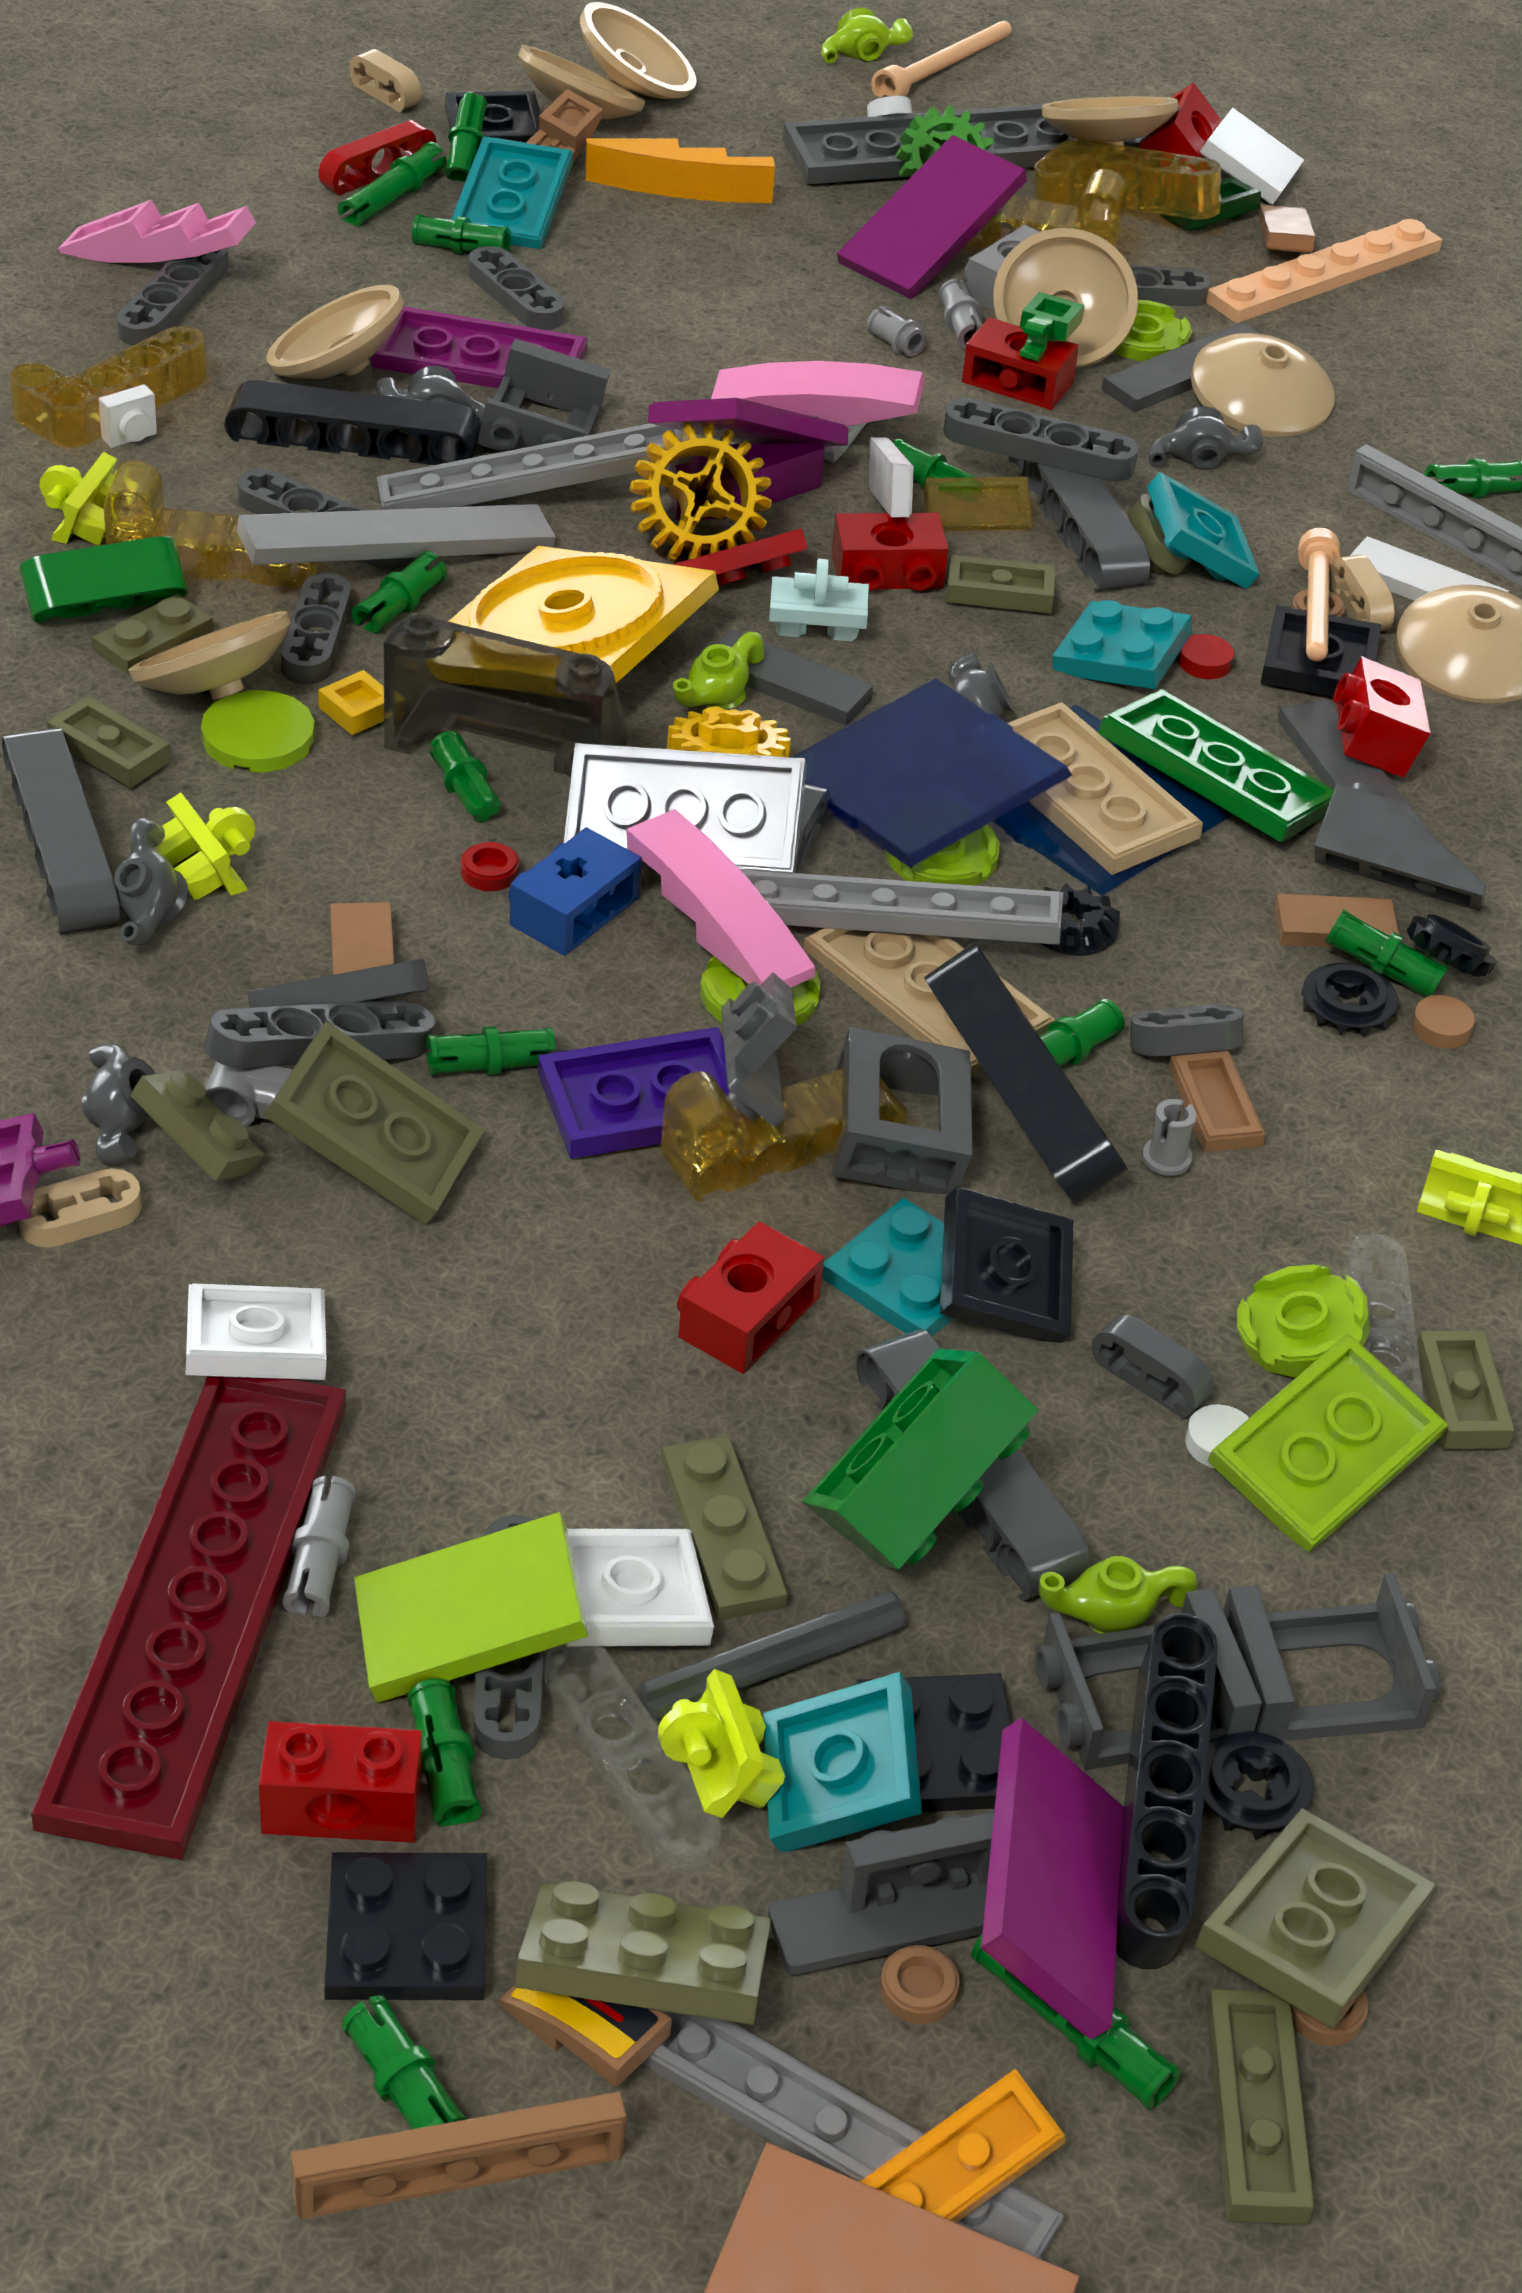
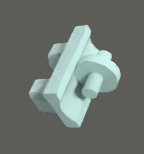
(819, 601)

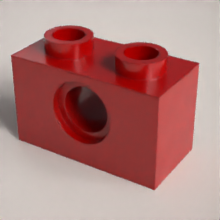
(1187, 128)
(995, 365)
(890, 550)
(1381, 716)
(749, 1296)
(340, 1781)

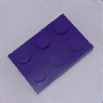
(617, 1091)

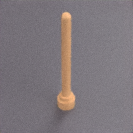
(898, 80)
(1316, 555)

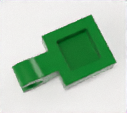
(1047, 320)

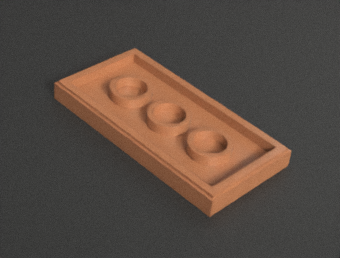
(832, 2234)

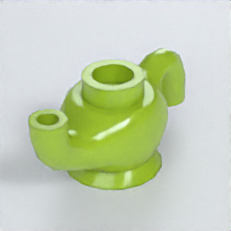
(861, 33)
(720, 674)
(1116, 1593)

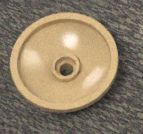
(635, 53)
(555, 74)
(1110, 118)
(1074, 268)
(338, 335)
(1263, 384)
(1464, 643)
(215, 659)

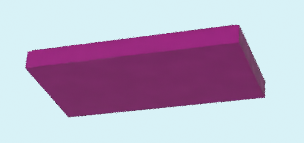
(932, 217)
(465, 345)
(748, 421)
(1054, 1879)

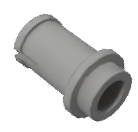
(903, 335)
(1169, 1148)

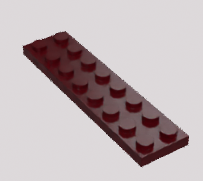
(190, 1617)

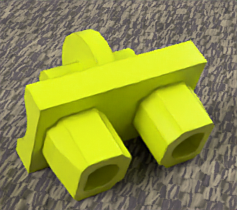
(79, 498)
(224, 835)
(1473, 1196)
(721, 1747)

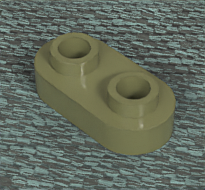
(1151, 532)

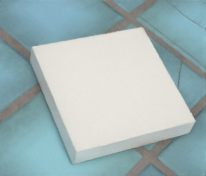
(1252, 155)
(256, 1332)
(640, 1588)

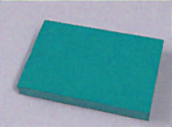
(515, 188)

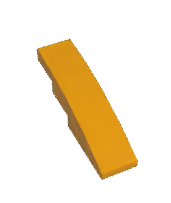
(672, 171)

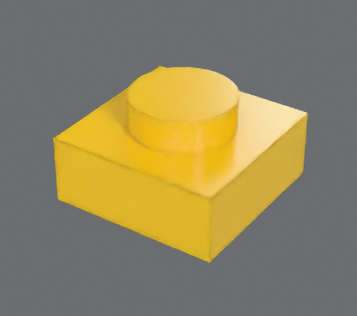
(353, 702)

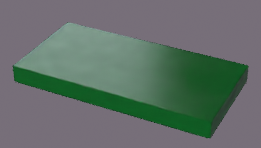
(1219, 764)

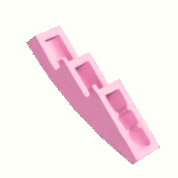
(147, 237)
(826, 389)
(727, 908)

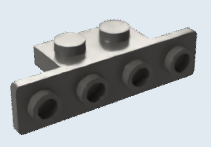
(752, 1033)
(893, 1894)

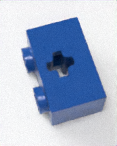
(574, 891)

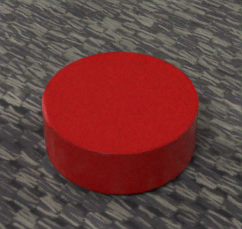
(1206, 656)
(489, 866)

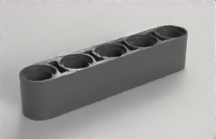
(1089, 524)
(62, 830)
(1015, 1510)

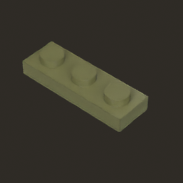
(724, 1528)
(1259, 2108)

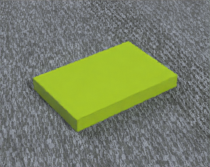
(1327, 1443)
(469, 1606)

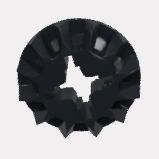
(1097, 927)
(1452, 944)
(1349, 980)
(1259, 1758)

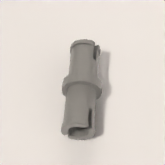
(961, 310)
(320, 1546)

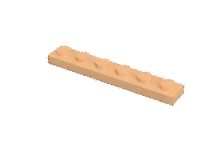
(1323, 270)

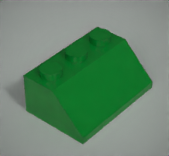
(923, 1457)

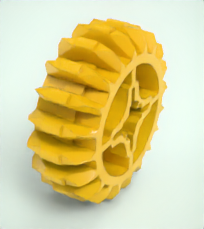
(723, 504)

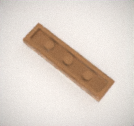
(458, 2155)

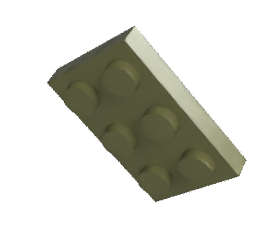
(375, 1122)
(1315, 1917)
(644, 1952)

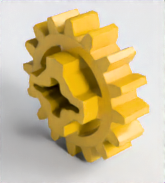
(728, 732)

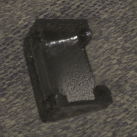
(497, 687)

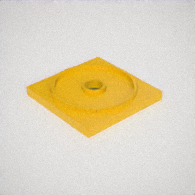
(591, 603)

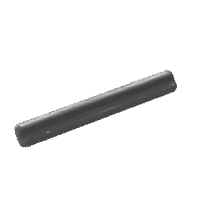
(777, 1652)

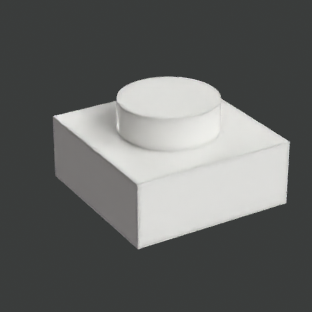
(127, 415)

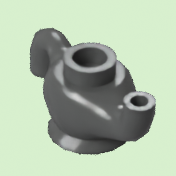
(432, 384)
(1204, 436)
(979, 685)
(147, 884)
(110, 1103)

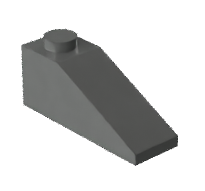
(1384, 843)

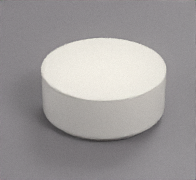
(889, 106)
(1209, 1428)

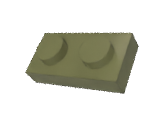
(1000, 584)
(152, 632)
(111, 741)
(197, 1124)
(1465, 1389)

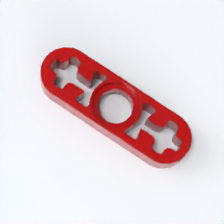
(360, 154)

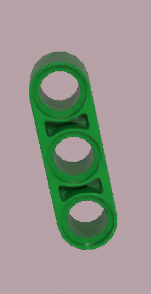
(102, 577)

